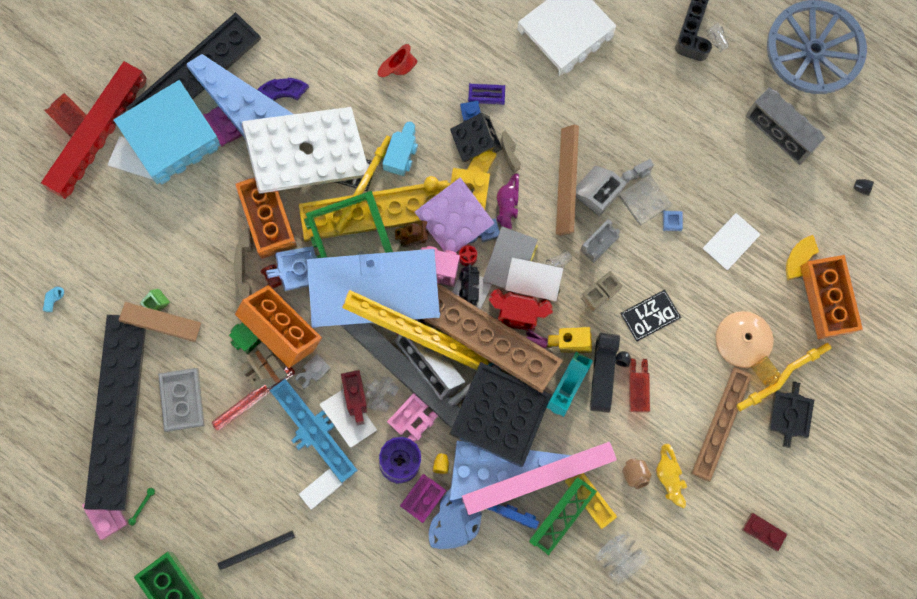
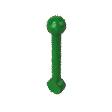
(150, 492)

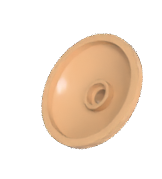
(733, 344)

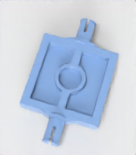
(293, 267)

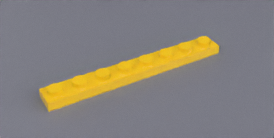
(411, 329)

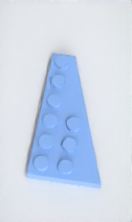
(233, 95)
(478, 469)

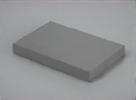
(508, 245)
(181, 399)

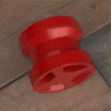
(466, 252)

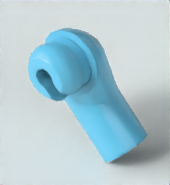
(51, 297)

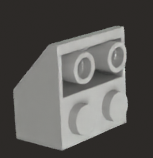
(599, 189)

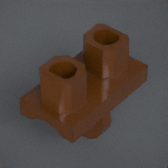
(412, 234)

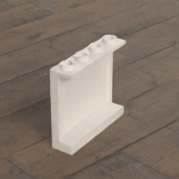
(567, 30)

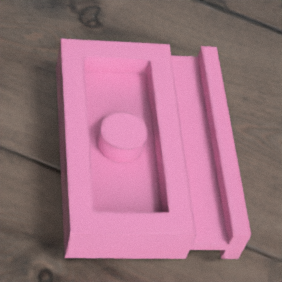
(106, 521)

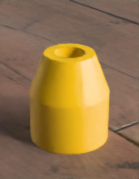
(441, 464)

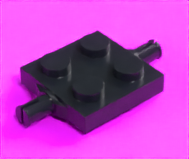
(791, 414)

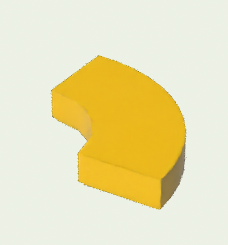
(799, 255)

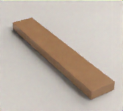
(567, 180)
(721, 424)

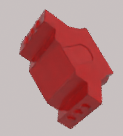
(519, 310)

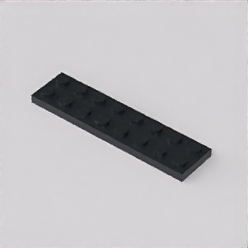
(222, 46)

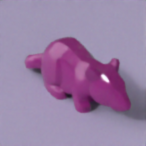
(507, 199)

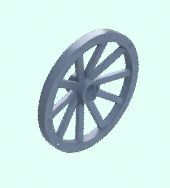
(818, 45)

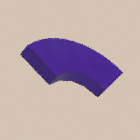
(285, 87)

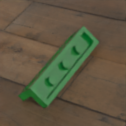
(555, 513)

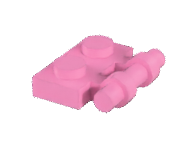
(408, 414)

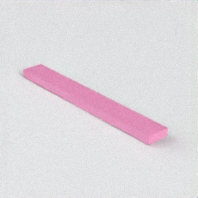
(538, 478)

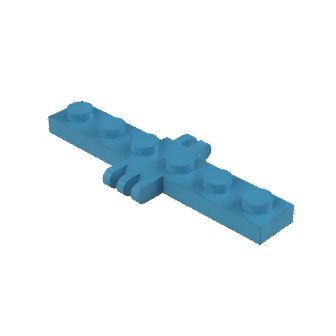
(313, 430)

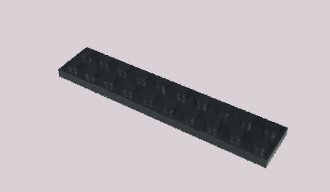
(115, 416)

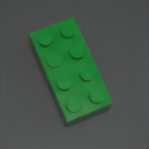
(167, 580)

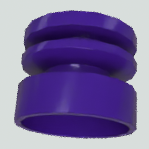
(399, 448)

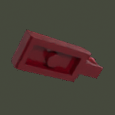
(354, 395)

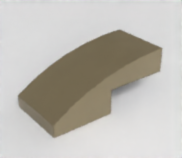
(508, 147)

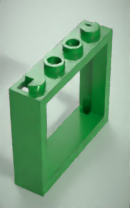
(368, 196)

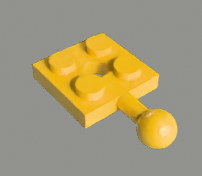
(476, 179)

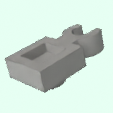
(641, 170)
(315, 369)

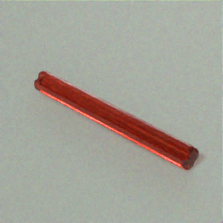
(246, 403)

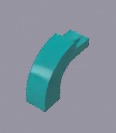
(569, 384)

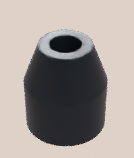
(863, 186)

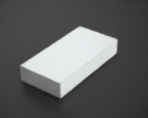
(320, 489)

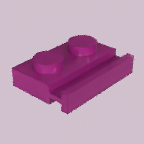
(222, 126)
(423, 498)

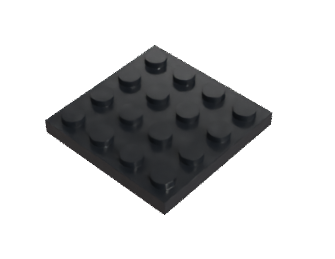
(500, 414)

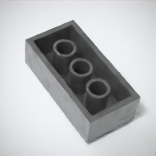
(785, 126)

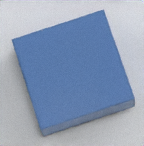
(672, 220)

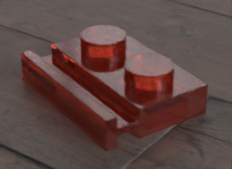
(66, 114)

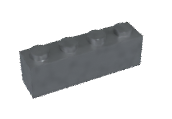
(433, 367)

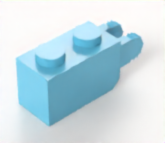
(400, 150)

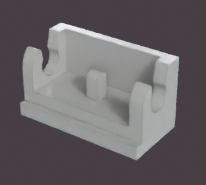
(600, 241)

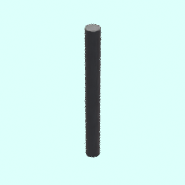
(256, 550)

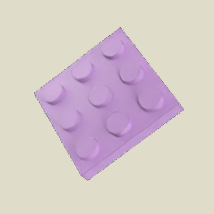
(454, 216)

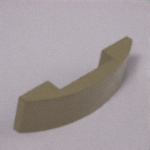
(244, 245)

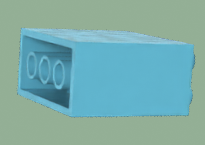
(168, 132)

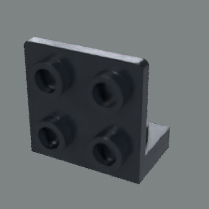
(475, 137)

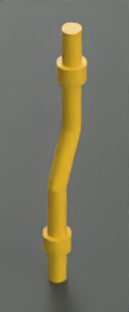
(380, 153)
(811, 355)

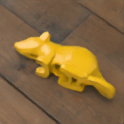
(668, 474)

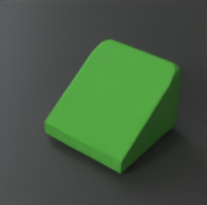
(155, 300)

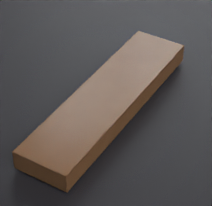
(160, 321)

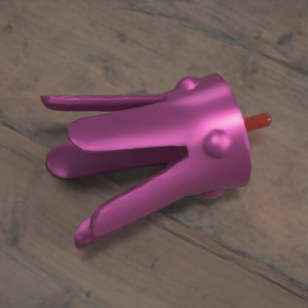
(541, 341)

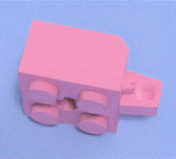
(446, 266)

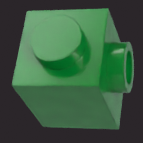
(243, 338)

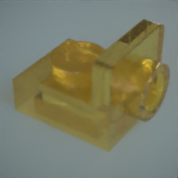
(766, 371)

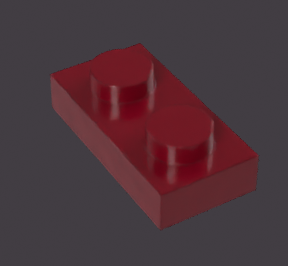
(764, 532)

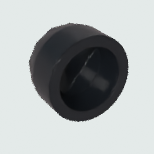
(623, 359)

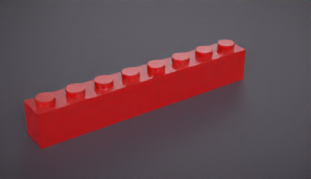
(94, 130)

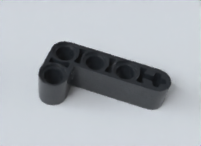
(690, 36)
(603, 372)

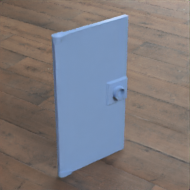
(394, 279)

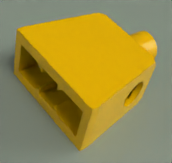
(580, 342)

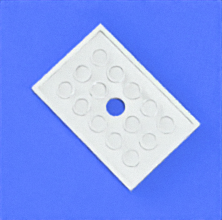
(282, 166)

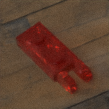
(639, 388)

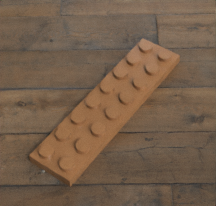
(494, 340)

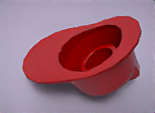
(399, 63)

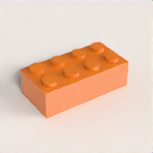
(266, 219)
(831, 297)
(278, 326)

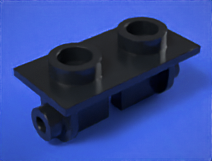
(469, 276)

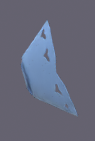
(455, 524)

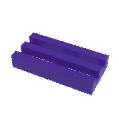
(481, 96)

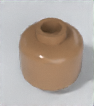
(636, 473)

